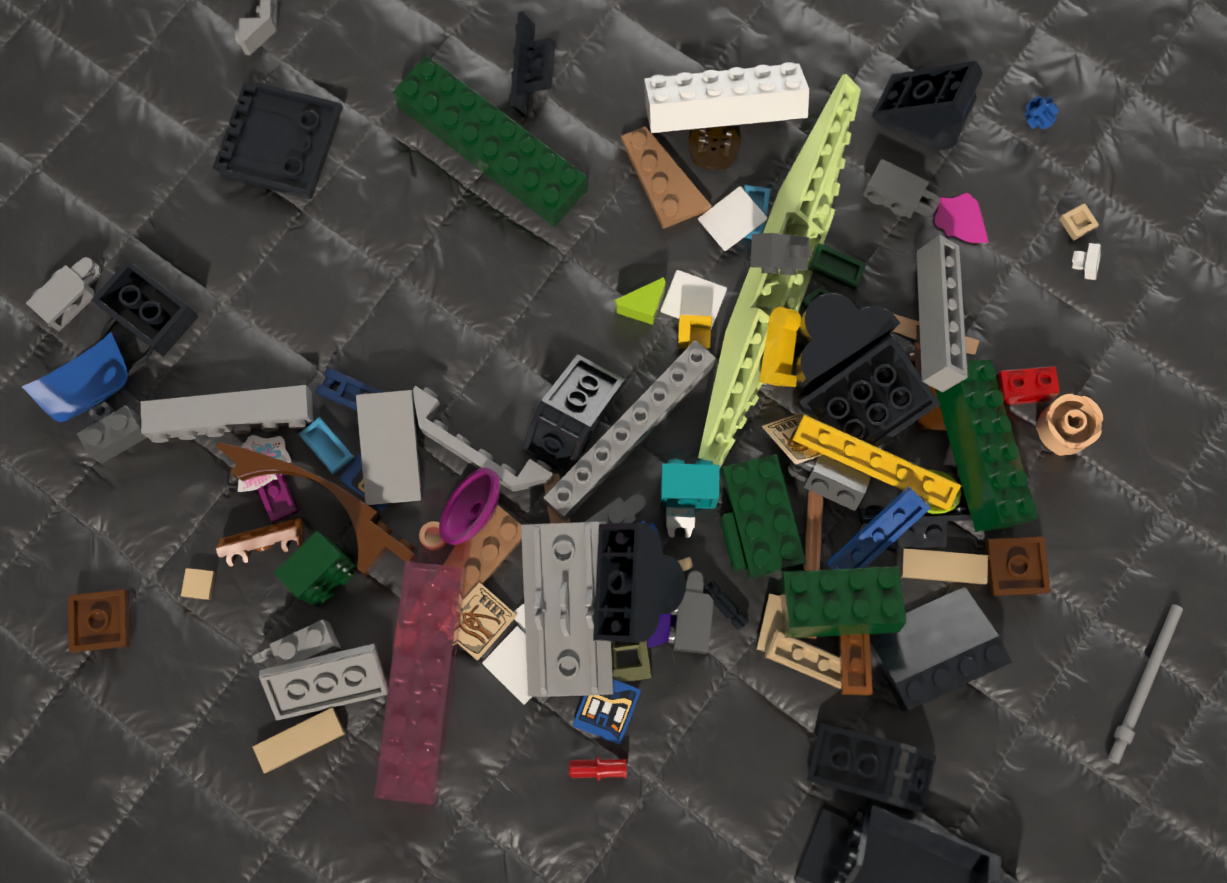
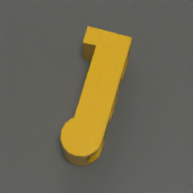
(780, 348)

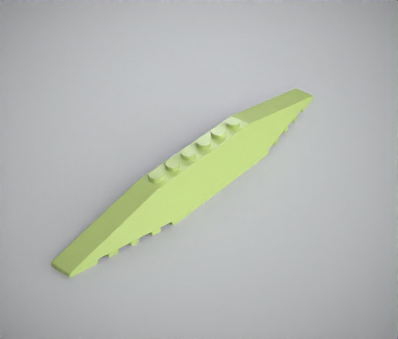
(799, 210)

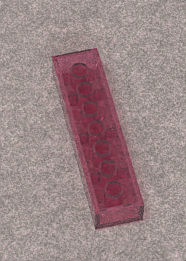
(420, 683)

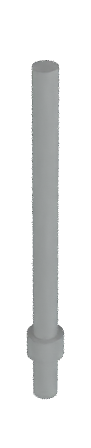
(1124, 733)

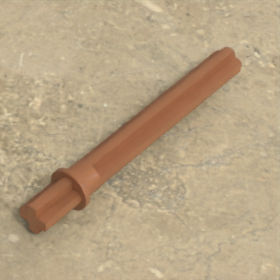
(813, 534)

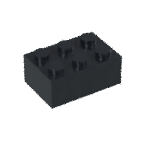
(145, 308)

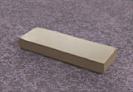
(944, 566)
(804, 658)
(298, 740)

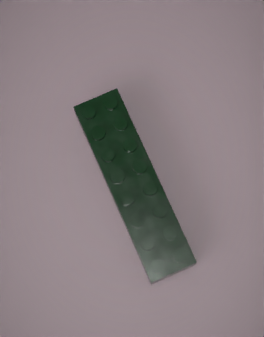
(490, 140)

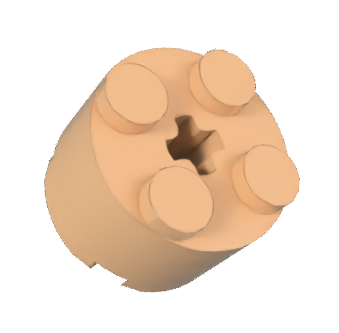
(1059, 435)

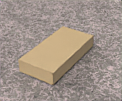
(771, 621)

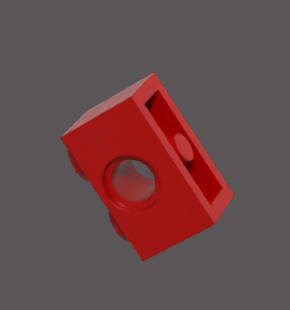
(1028, 385)

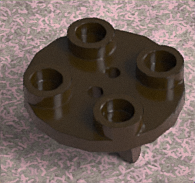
(725, 147)

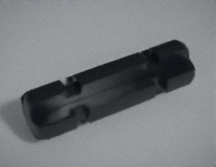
(726, 605)

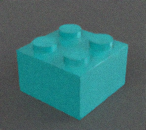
(689, 484)

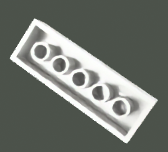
(726, 97)

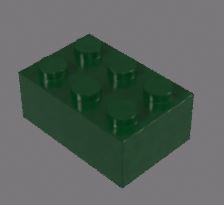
(316, 570)

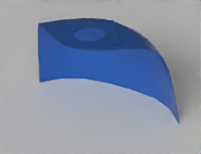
(81, 382)

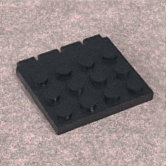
(278, 139)

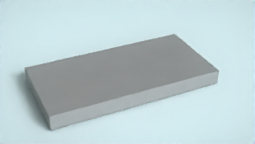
(389, 447)
(324, 682)

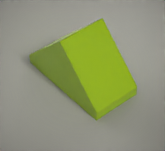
(643, 302)

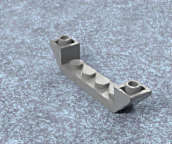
(256, 31)
(428, 406)

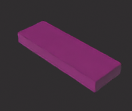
(278, 499)

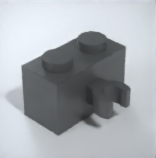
(780, 252)
(111, 433)

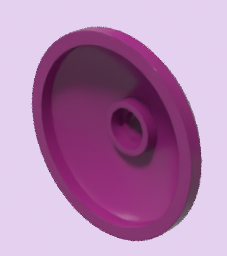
(470, 507)

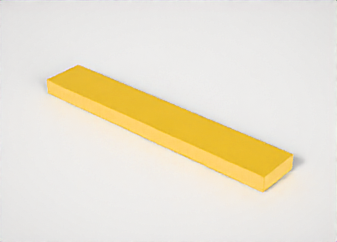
(876, 462)

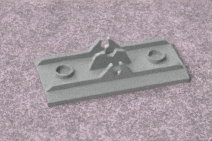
(560, 611)

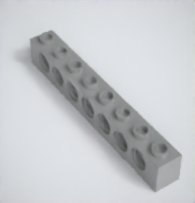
(629, 431)

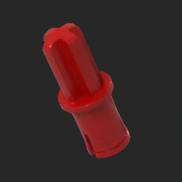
(597, 768)

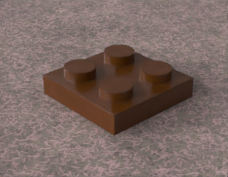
(1017, 566)
(98, 621)

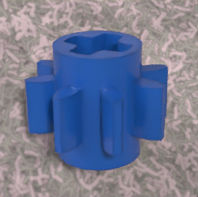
(1041, 112)

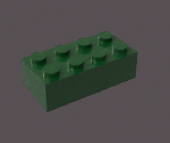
(762, 516)
(842, 602)

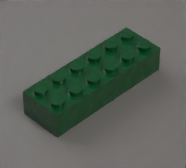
(986, 450)

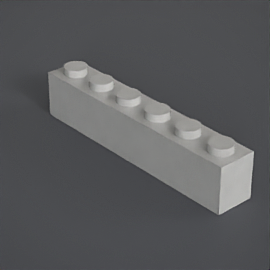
(941, 314)
(227, 413)

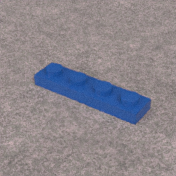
(880, 532)

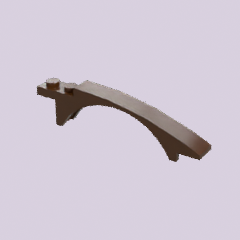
(371, 538)

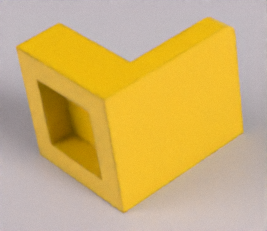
(694, 328)

